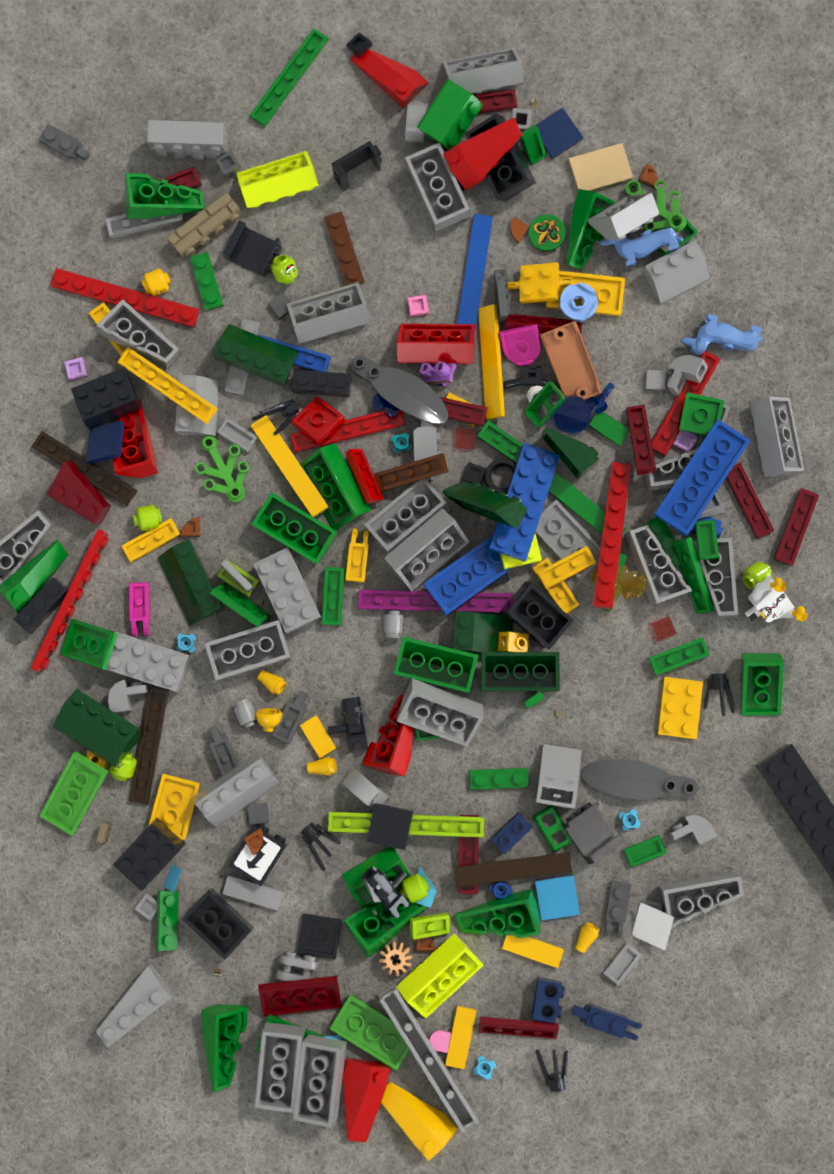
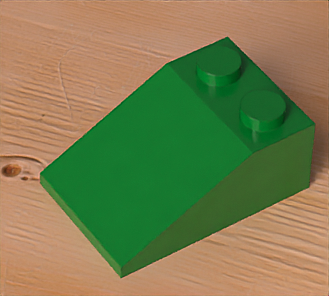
(761, 683)

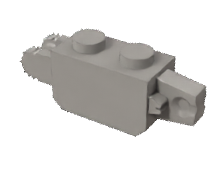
(426, 442)

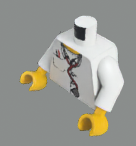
(772, 602)

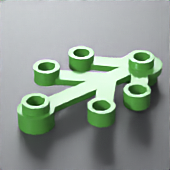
(661, 205)
(224, 471)

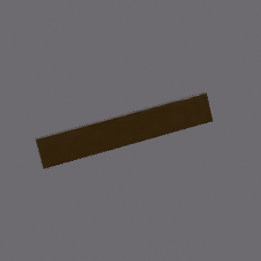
(96, 475)
(149, 745)
(512, 869)

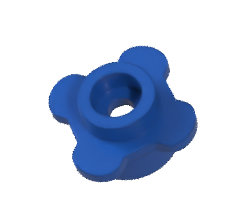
(505, 889)

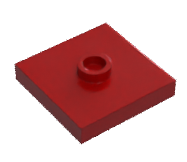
(318, 420)

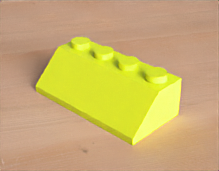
(277, 179)
(439, 976)

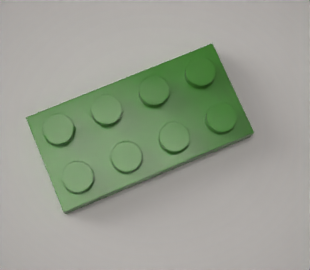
(74, 793)
(370, 1031)

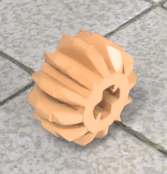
(395, 966)

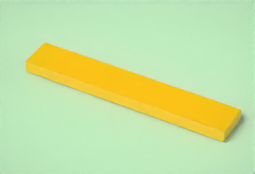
(491, 362)
(167, 385)
(289, 466)

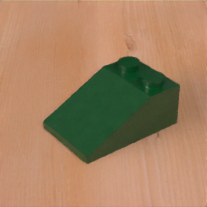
(573, 453)
(479, 631)

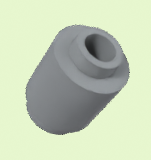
(393, 624)
(245, 713)

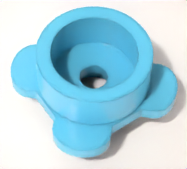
(181, 643)
(634, 819)
(486, 1073)

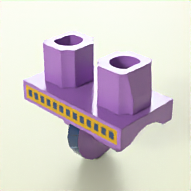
(438, 374)

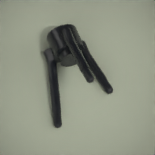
(287, 409)
(719, 683)
(311, 834)
(557, 1079)

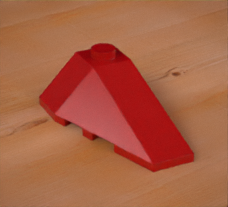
(392, 77)
(479, 154)
(137, 450)
(393, 749)
(363, 1091)

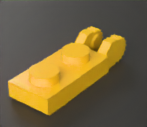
(357, 558)

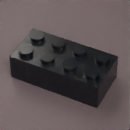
(512, 172)

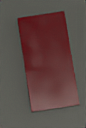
(300, 996)

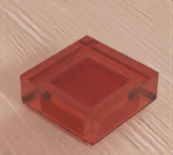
(465, 438)
(663, 628)

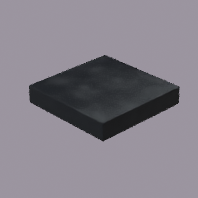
(390, 826)
(319, 936)

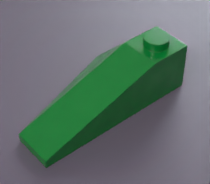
(156, 198)
(582, 233)
(32, 577)
(511, 915)
(375, 928)
(220, 1032)

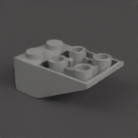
(558, 776)

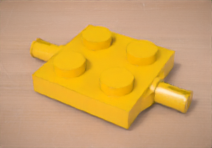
(539, 283)

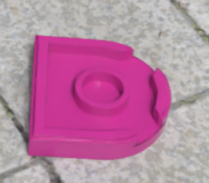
(521, 344)

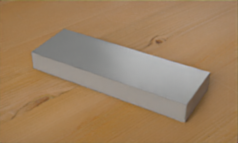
(252, 892)

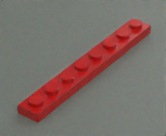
(114, 294)
(612, 536)
(67, 607)

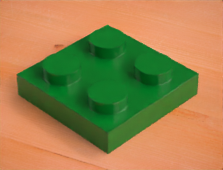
(700, 414)

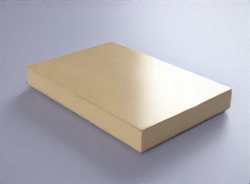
(601, 168)

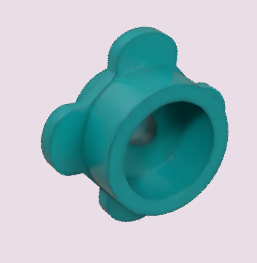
(396, 439)

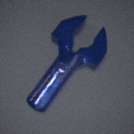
(600, 401)

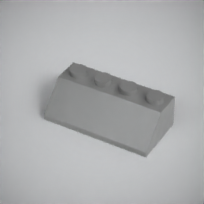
(486, 70)
(328, 312)
(776, 436)
(406, 515)
(440, 712)
(236, 790)

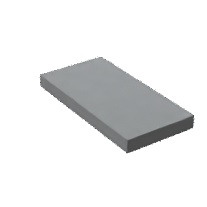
(565, 535)

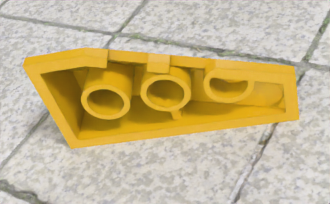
(421, 1122)

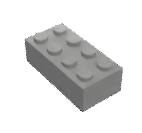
(187, 139)
(437, 187)
(427, 549)
(287, 591)
(248, 650)
(149, 662)
(279, 1067)
(319, 1081)

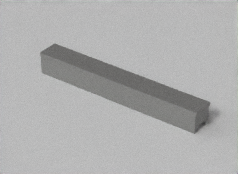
(427, 1058)

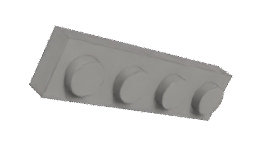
(122, 226)
(238, 378)

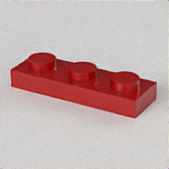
(364, 476)

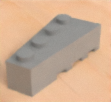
(131, 330)
(668, 472)
(22, 543)
(656, 566)
(721, 579)
(699, 895)

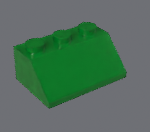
(449, 115)
(387, 861)

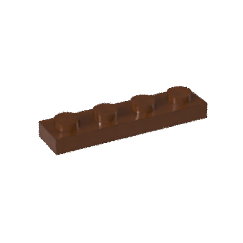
(344, 248)
(411, 472)

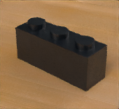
(321, 383)
(41, 605)

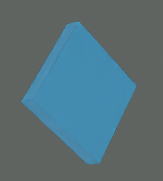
(557, 897)

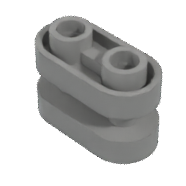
(290, 959)

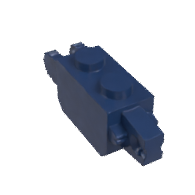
(606, 1020)

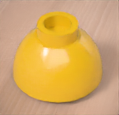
(268, 718)

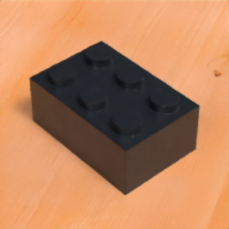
(106, 398)
(537, 615)
(149, 854)
(218, 923)

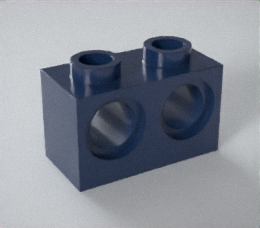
(511, 833)
(542, 999)

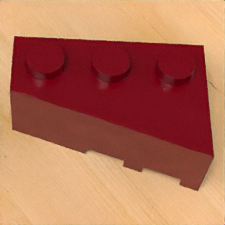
(77, 494)

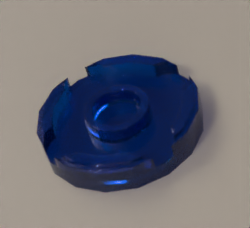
(573, 414)

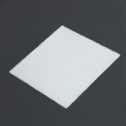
(652, 926)

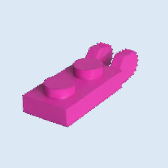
(139, 606)

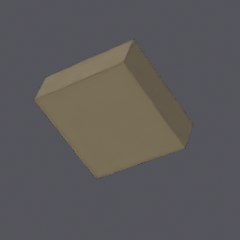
(104, 832)

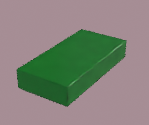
(533, 145)
(609, 428)
(707, 540)
(533, 700)
(644, 851)

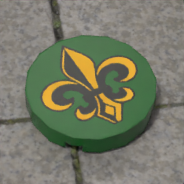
(547, 232)

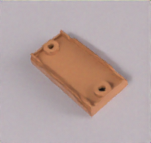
(571, 361)

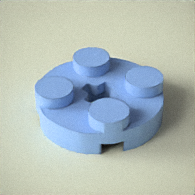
(577, 291)

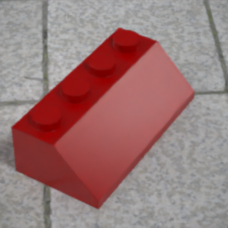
(436, 343)

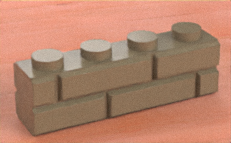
(205, 225)

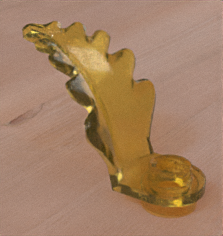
(626, 582)

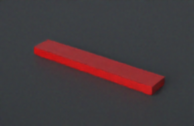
(351, 429)
(669, 429)

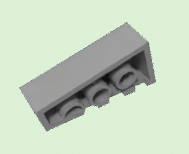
(138, 1003)

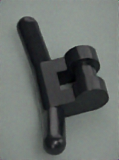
(528, 381)

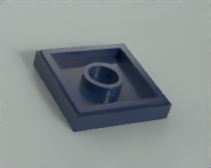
(558, 133)
(105, 442)

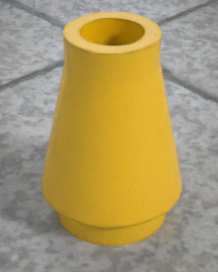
(272, 682)
(324, 766)
(586, 936)

